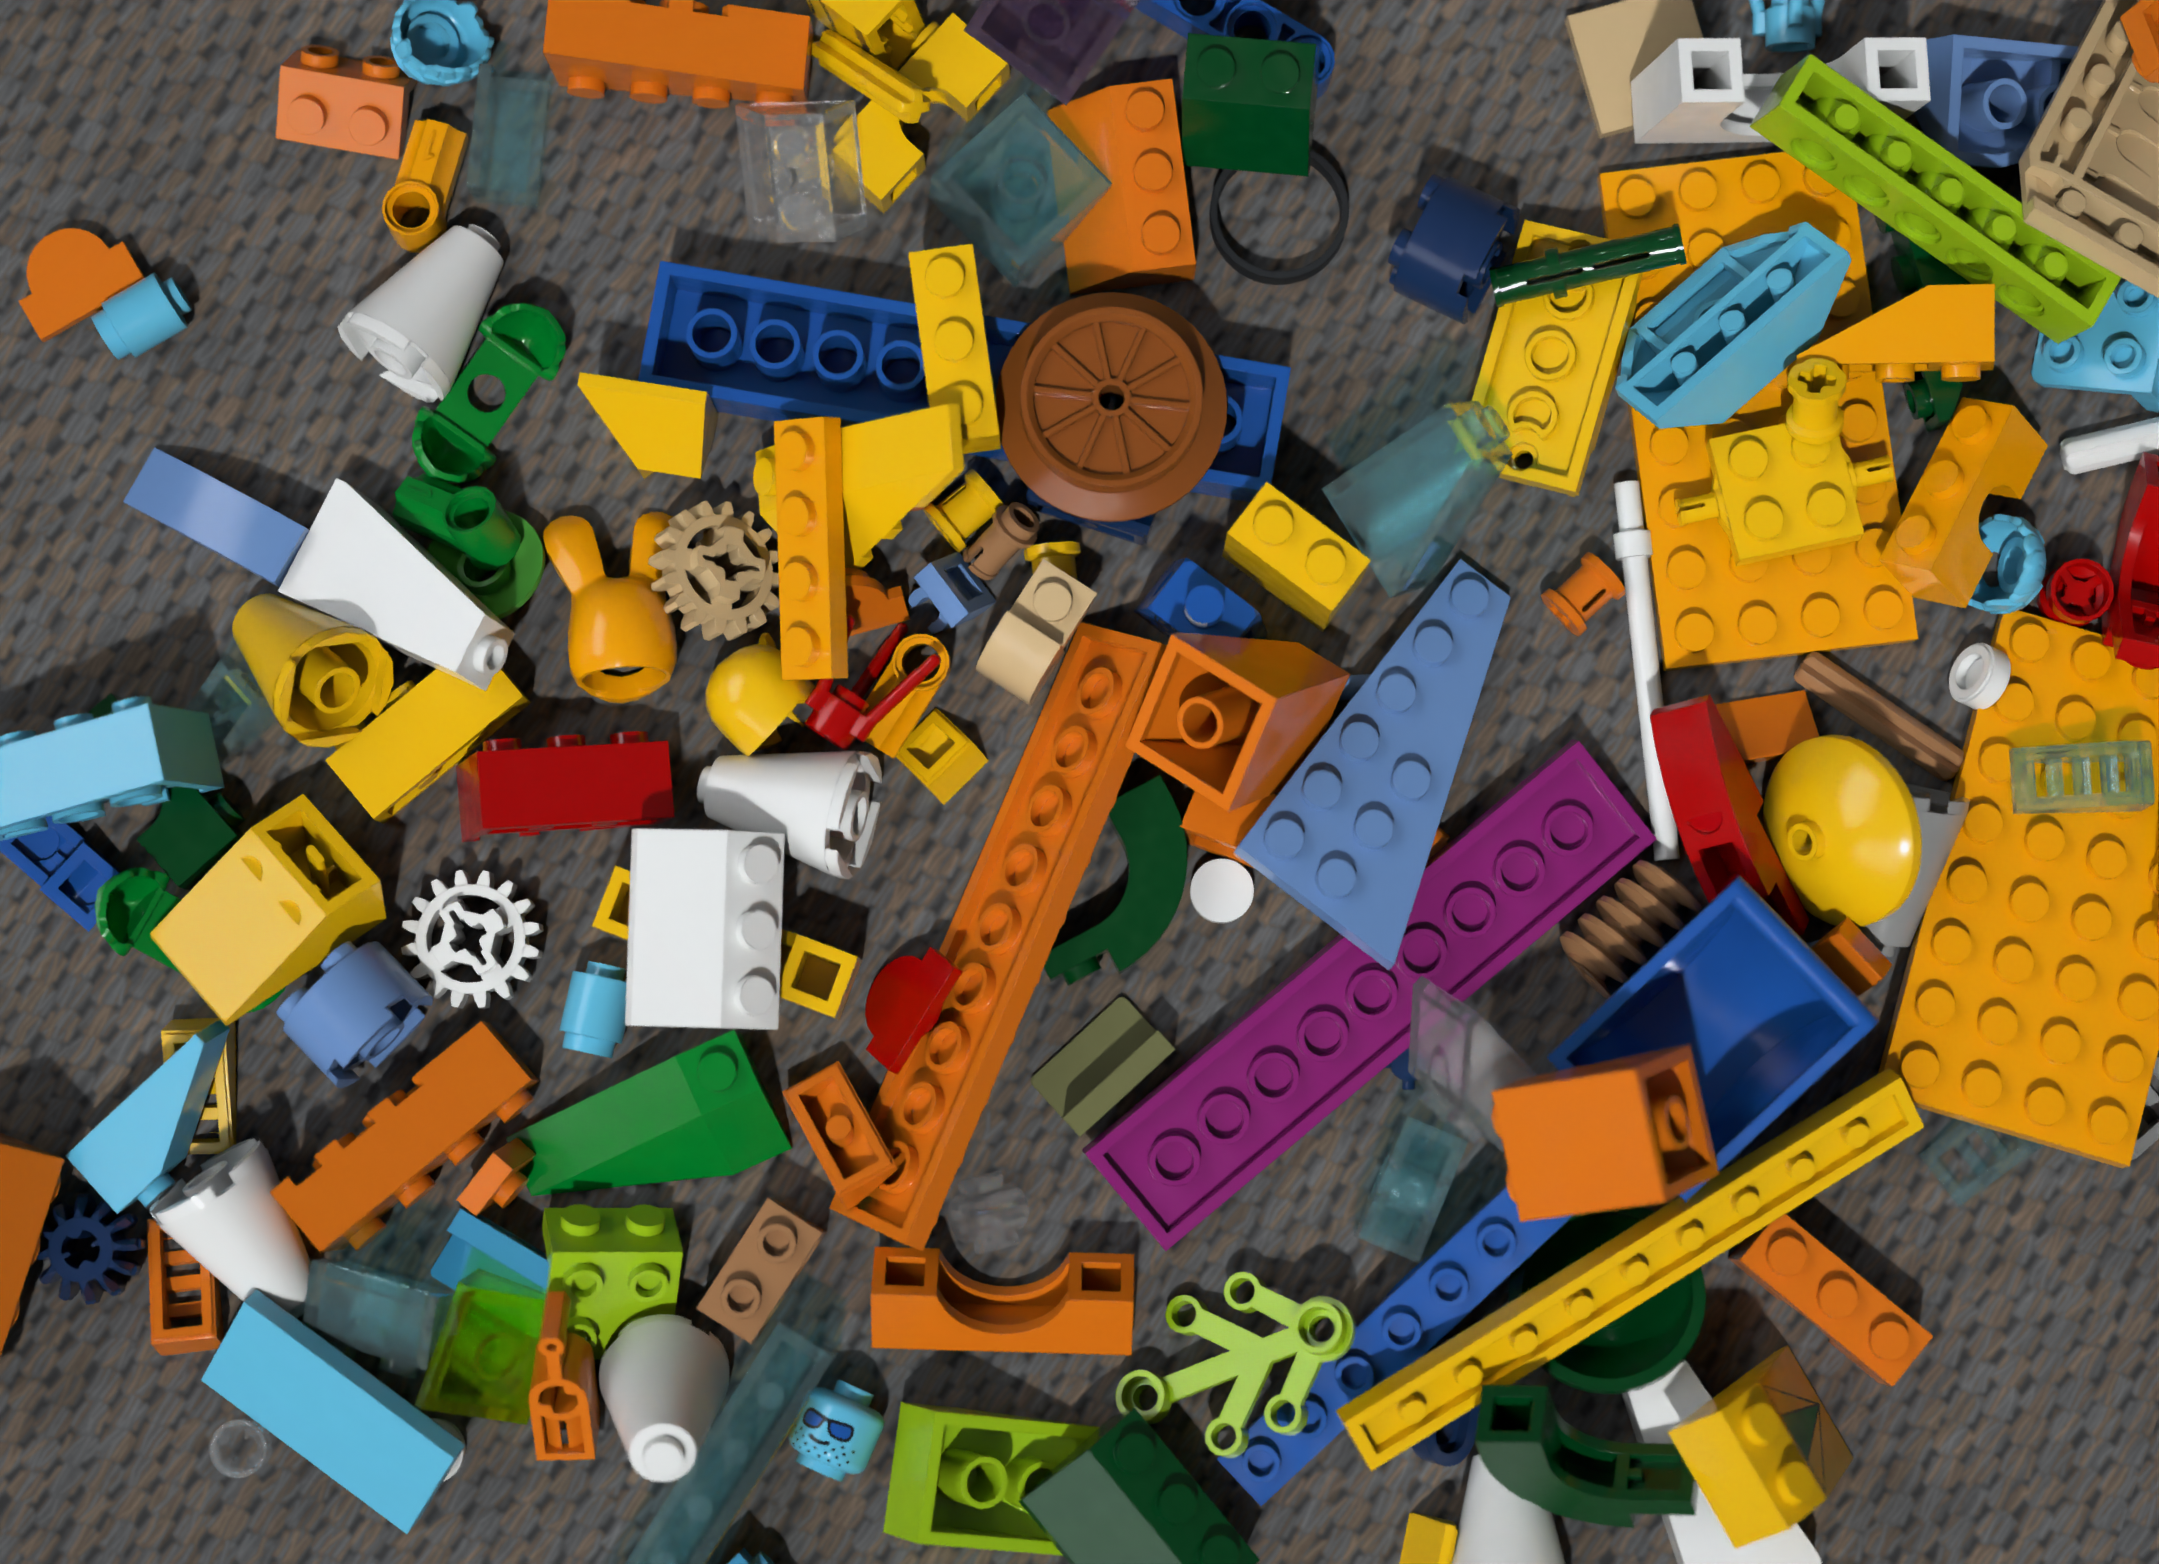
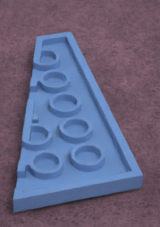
(1370, 795)

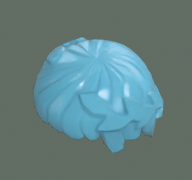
(439, 41)
(2019, 565)

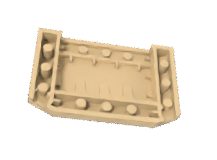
(2096, 157)

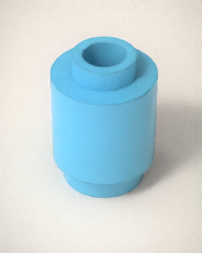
(142, 316)
(595, 1010)

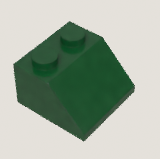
(1249, 104)

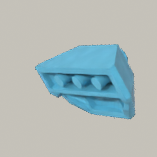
(1731, 327)

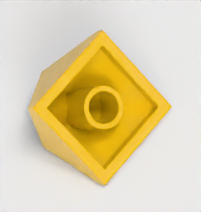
(655, 423)

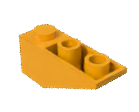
(1927, 331)

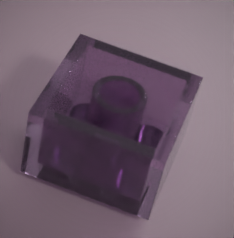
(1051, 39)

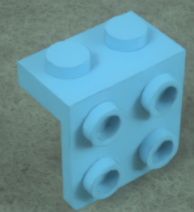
(2111, 356)

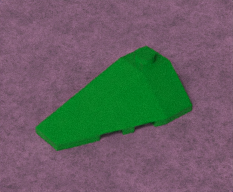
(670, 1123)

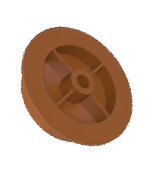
(1101, 459)

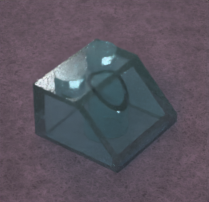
(1018, 189)
(375, 1313)

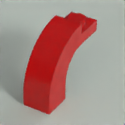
(2133, 616)

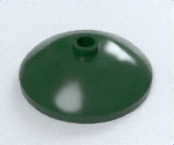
(1637, 1345)

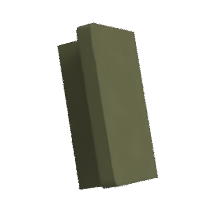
(1101, 1065)

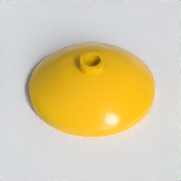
(1843, 829)

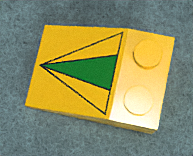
(1763, 1450)

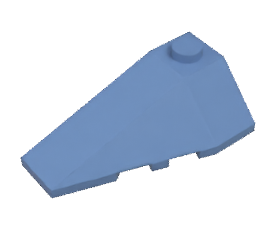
(1989, 95)

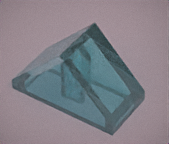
(235, 708)

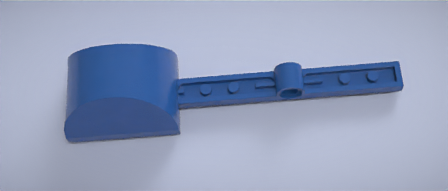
(1760, 1033)

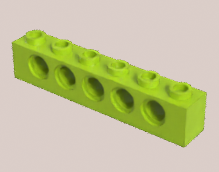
(1932, 198)

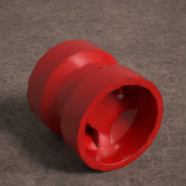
(2085, 585)

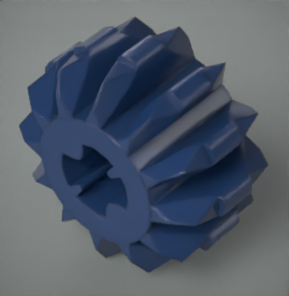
(93, 1274)

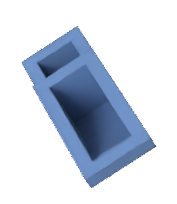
(217, 516)

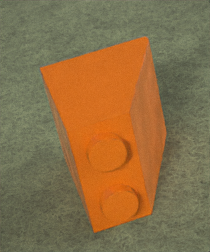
(1235, 714)
(1605, 1135)

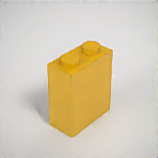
(1294, 556)

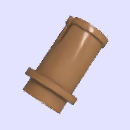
(1012, 529)

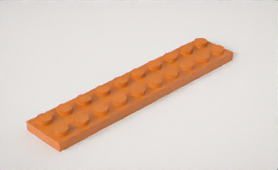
(1009, 924)

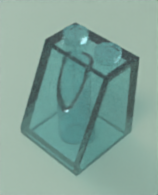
(1421, 493)

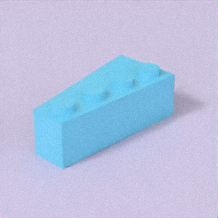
(102, 760)

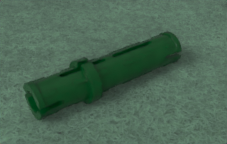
(1515, 281)

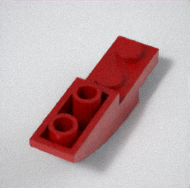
(1719, 807)

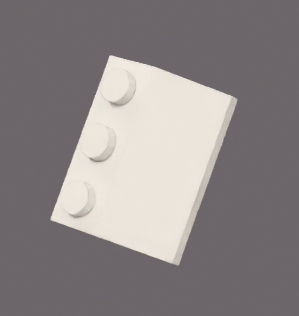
(704, 929)

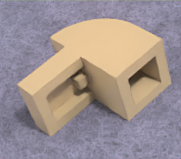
(1035, 632)

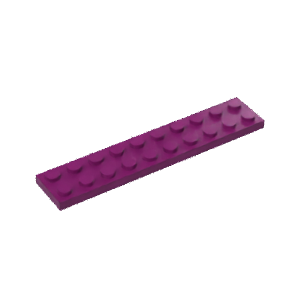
(1349, 1015)

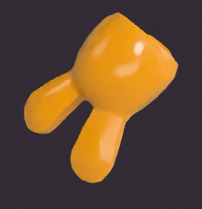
(614, 618)

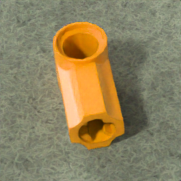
(425, 181)
(899, 723)

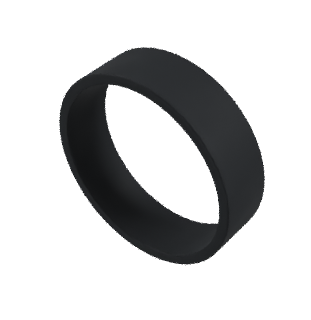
(1282, 277)

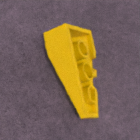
(885, 474)

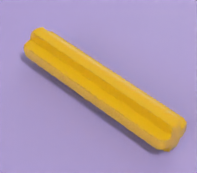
(870, 76)

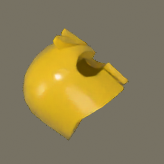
(751, 698)

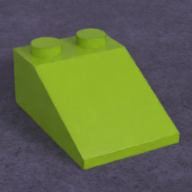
(966, 1470)

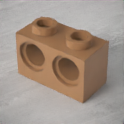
(761, 1270)

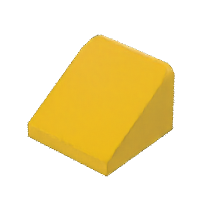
(941, 756)
(1428, 1540)

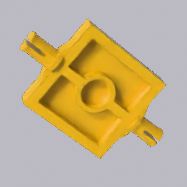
(1782, 493)

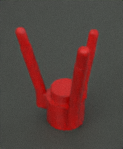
(841, 714)

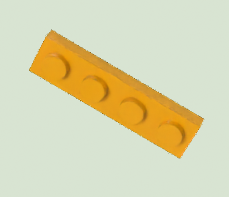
(811, 548)

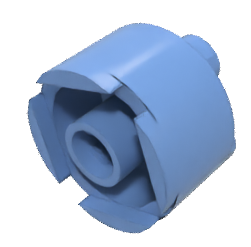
(354, 1011)

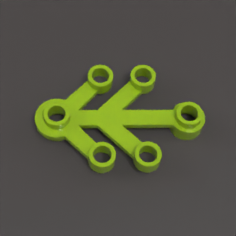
(1248, 1360)

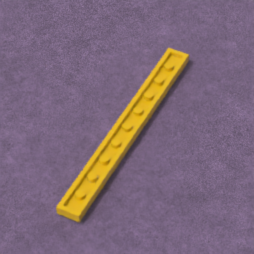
(1630, 1268)

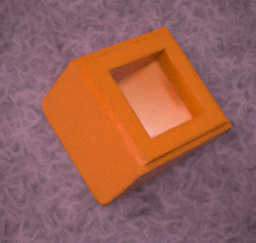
(1852, 957)

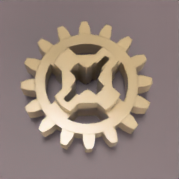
(716, 571)

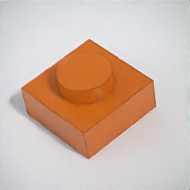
(498, 1178)

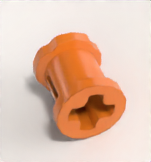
(1583, 593)

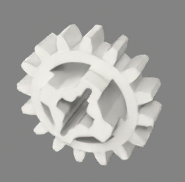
(497, 924)

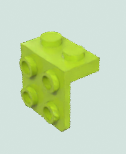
(612, 1266)

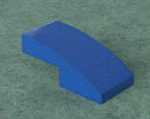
(64, 867)

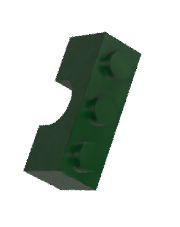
(190, 829)

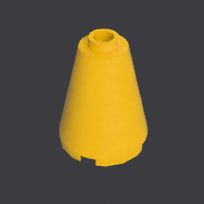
(313, 668)

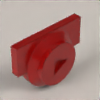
(907, 1004)

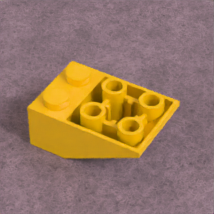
(270, 910)

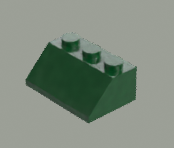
(1131, 1504)

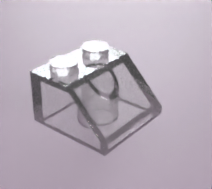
(801, 170)
(1459, 1062)

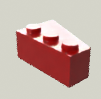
(564, 785)

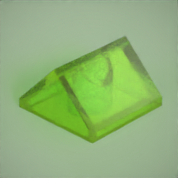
(485, 1351)

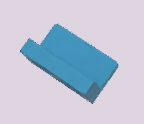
(487, 1246)

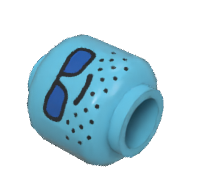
(837, 1431)

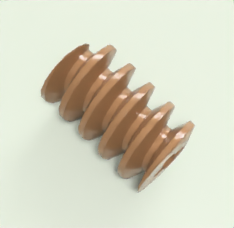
(1627, 925)

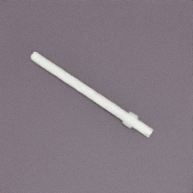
(1634, 548)

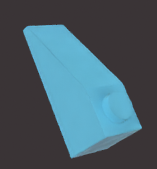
(153, 1127)

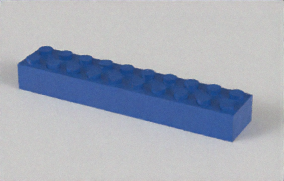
(832, 353)

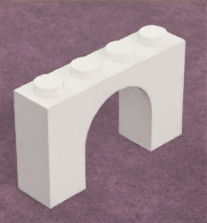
(1702, 96)

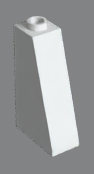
(384, 581)
(1702, 1537)

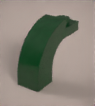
(1157, 869)
(1572, 1472)

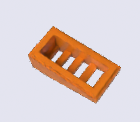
(184, 1339)

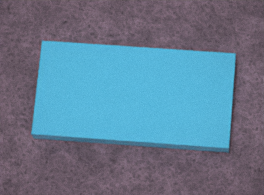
(332, 1411)

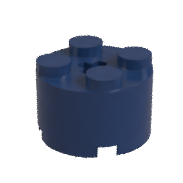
(1451, 247)

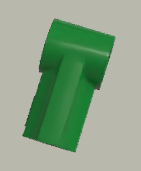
(458, 518)

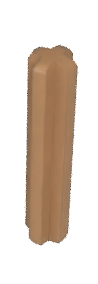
(1879, 716)

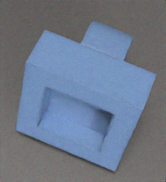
(953, 591)

